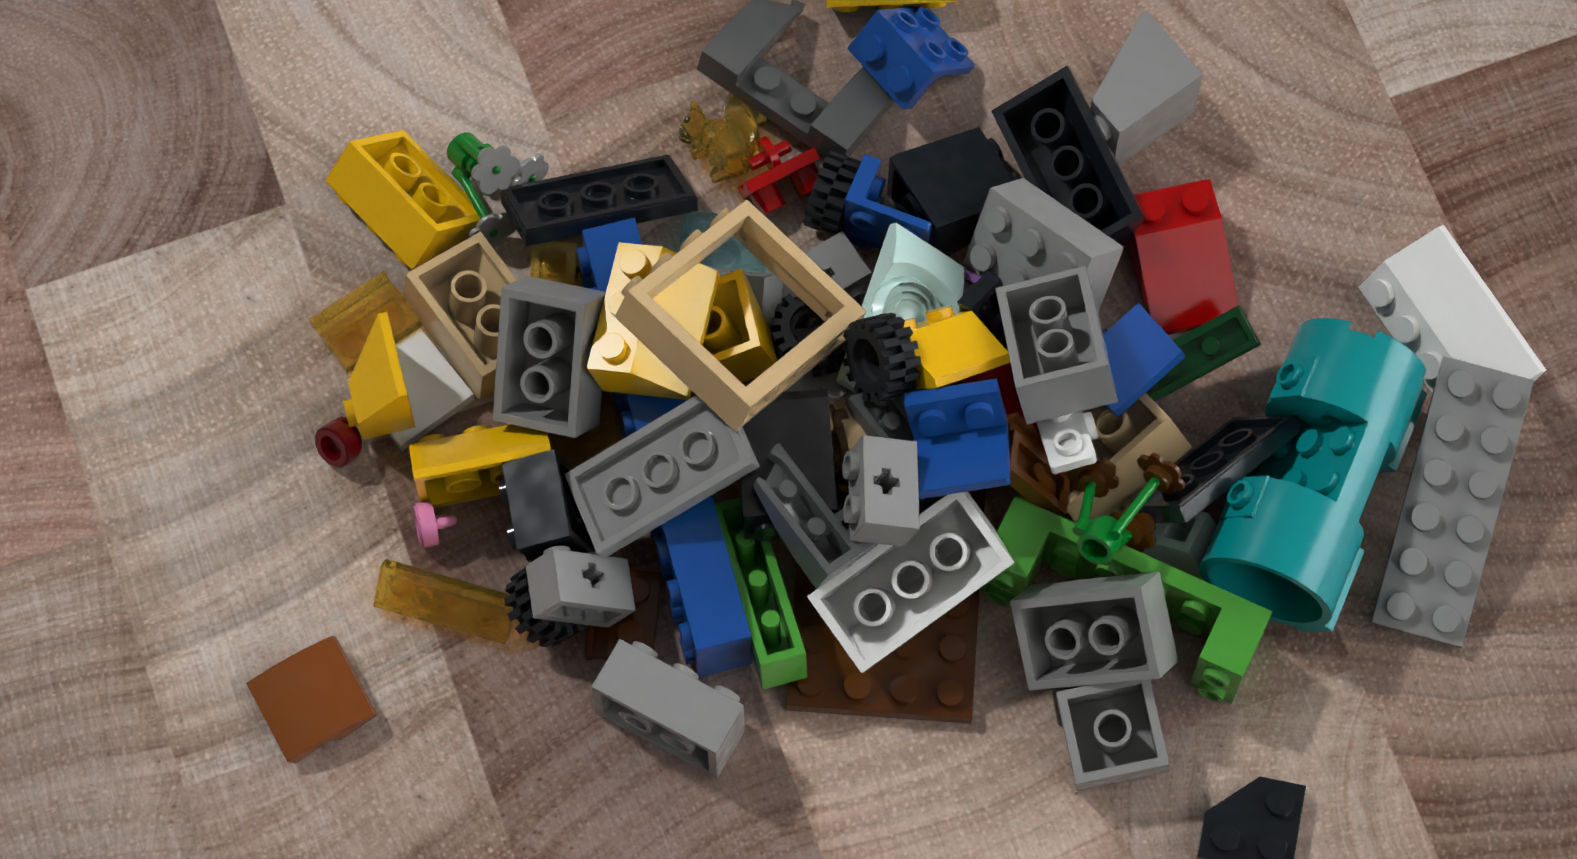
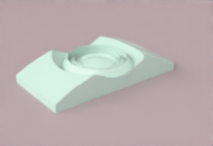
(909, 282)

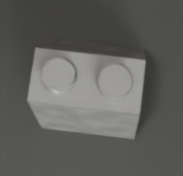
(1145, 90)

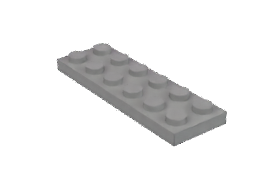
(1452, 501)

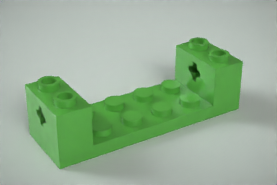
(1197, 606)

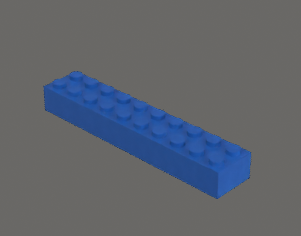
(692, 543)

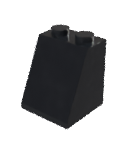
(948, 184)
(804, 430)

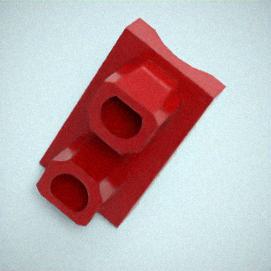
(763, 187)

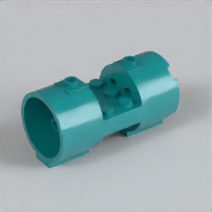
(1295, 525)

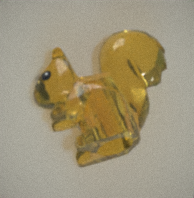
(723, 140)

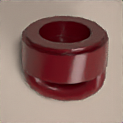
(338, 442)

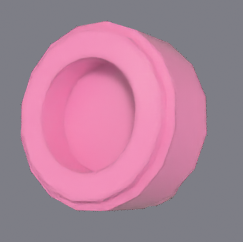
(428, 523)

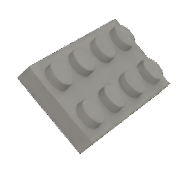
(658, 474)

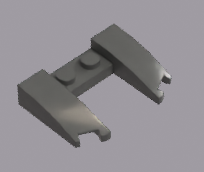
(738, 65)
(800, 515)

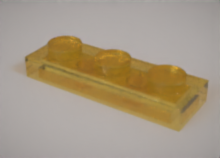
(443, 601)

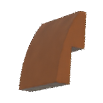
(311, 699)

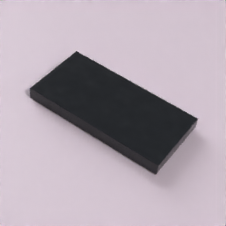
(597, 197)
(1219, 464)

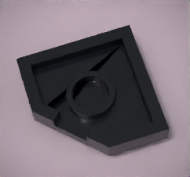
(1254, 822)

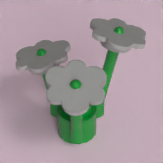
(492, 171)

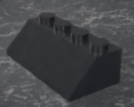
(1068, 155)

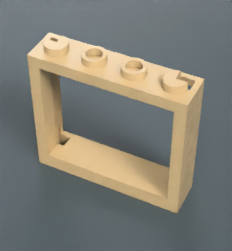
(697, 366)

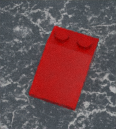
(1182, 257)

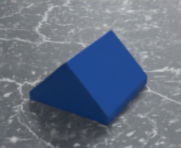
(1138, 356)

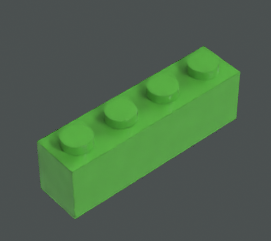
(769, 615)

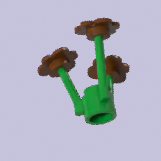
(1108, 534)

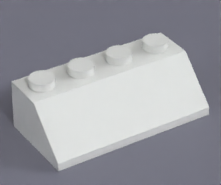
(1443, 308)
(905, 589)

